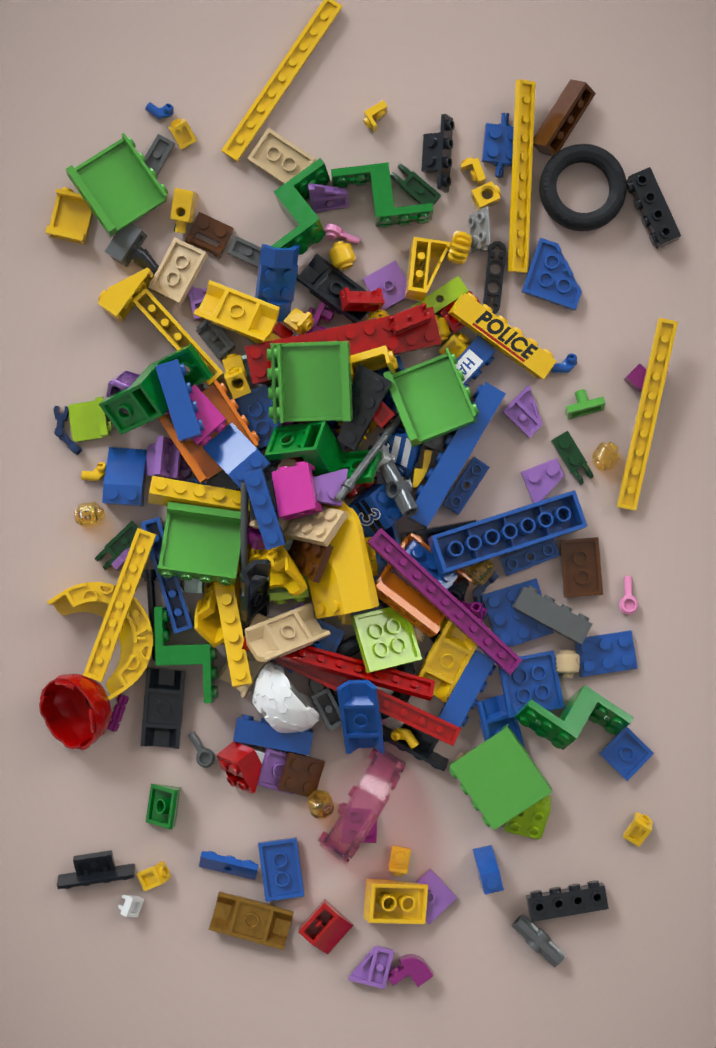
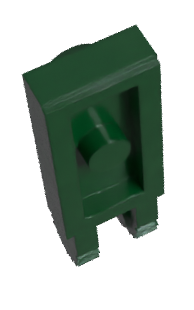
(416, 186)
(571, 456)
(118, 544)

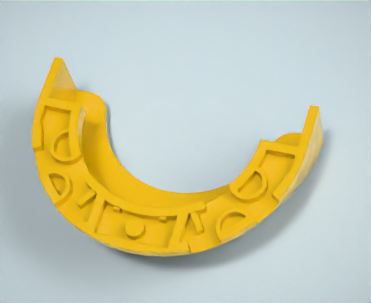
(282, 574)
(135, 636)

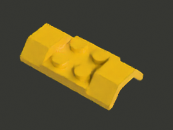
(238, 312)
(447, 660)

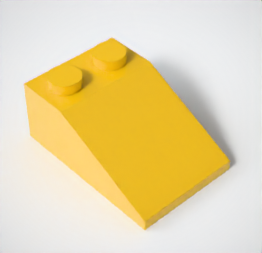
(118, 298)
(395, 902)

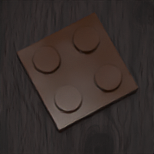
(300, 774)

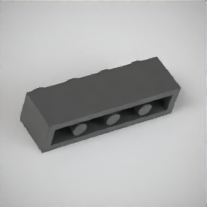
(552, 615)

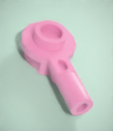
(334, 232)
(628, 603)

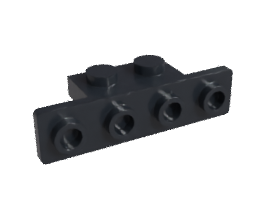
(437, 153)
(423, 751)
(95, 869)

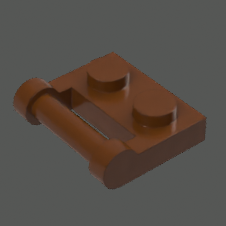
(211, 229)

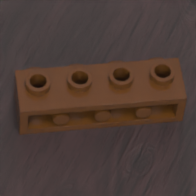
(563, 117)

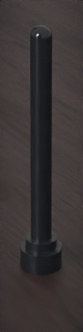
(150, 576)

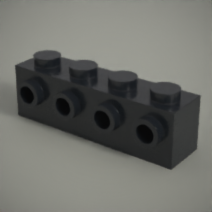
(653, 208)
(567, 901)

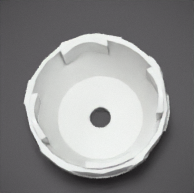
(281, 702)

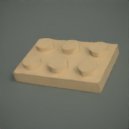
(279, 157)
(178, 270)
(317, 527)

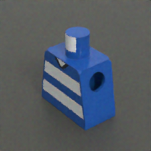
(402, 450)

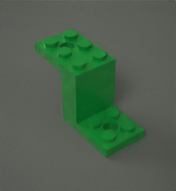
(382, 195)
(292, 201)
(145, 396)
(319, 448)
(185, 654)
(581, 706)

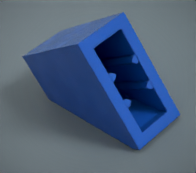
(488, 869)

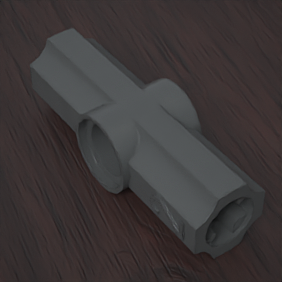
(398, 489)
(538, 940)

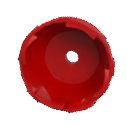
(75, 710)

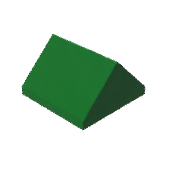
(163, 805)

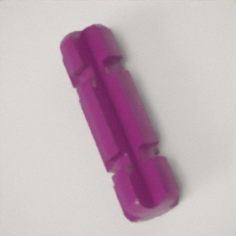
(118, 712)

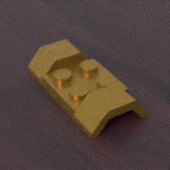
(251, 920)

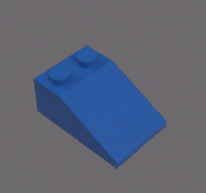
(235, 454)
(125, 477)

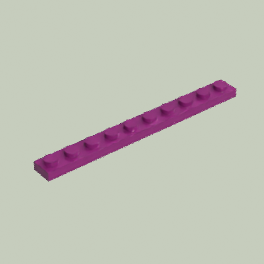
(444, 601)

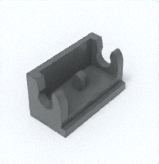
(125, 244)
(215, 339)

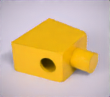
(183, 200)

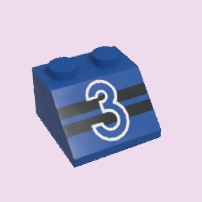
(376, 509)

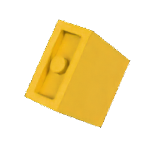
(70, 217)
(374, 360)

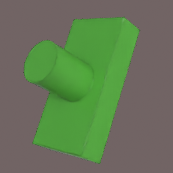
(584, 405)

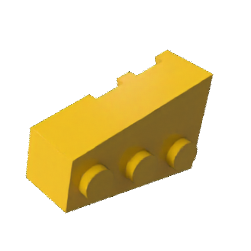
(423, 265)

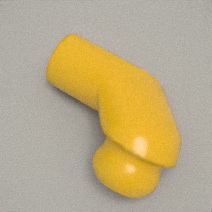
(95, 475)
(404, 734)

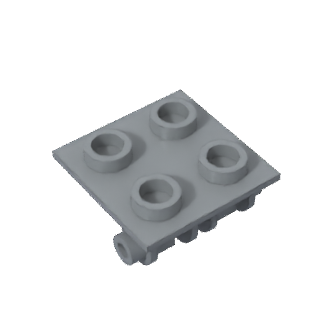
(480, 230)

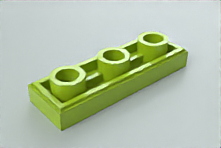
(448, 292)

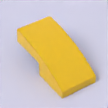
(420, 473)

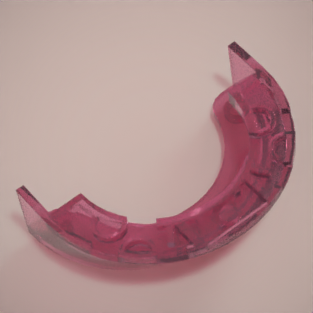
(363, 806)

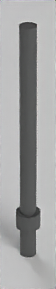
(349, 484)
(244, 529)

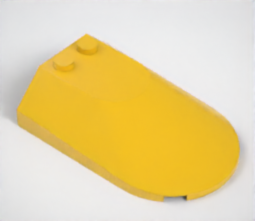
(348, 576)

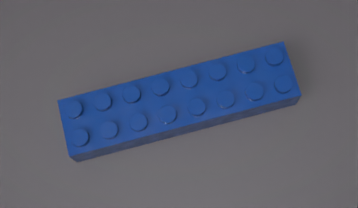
(455, 456)
(507, 532)

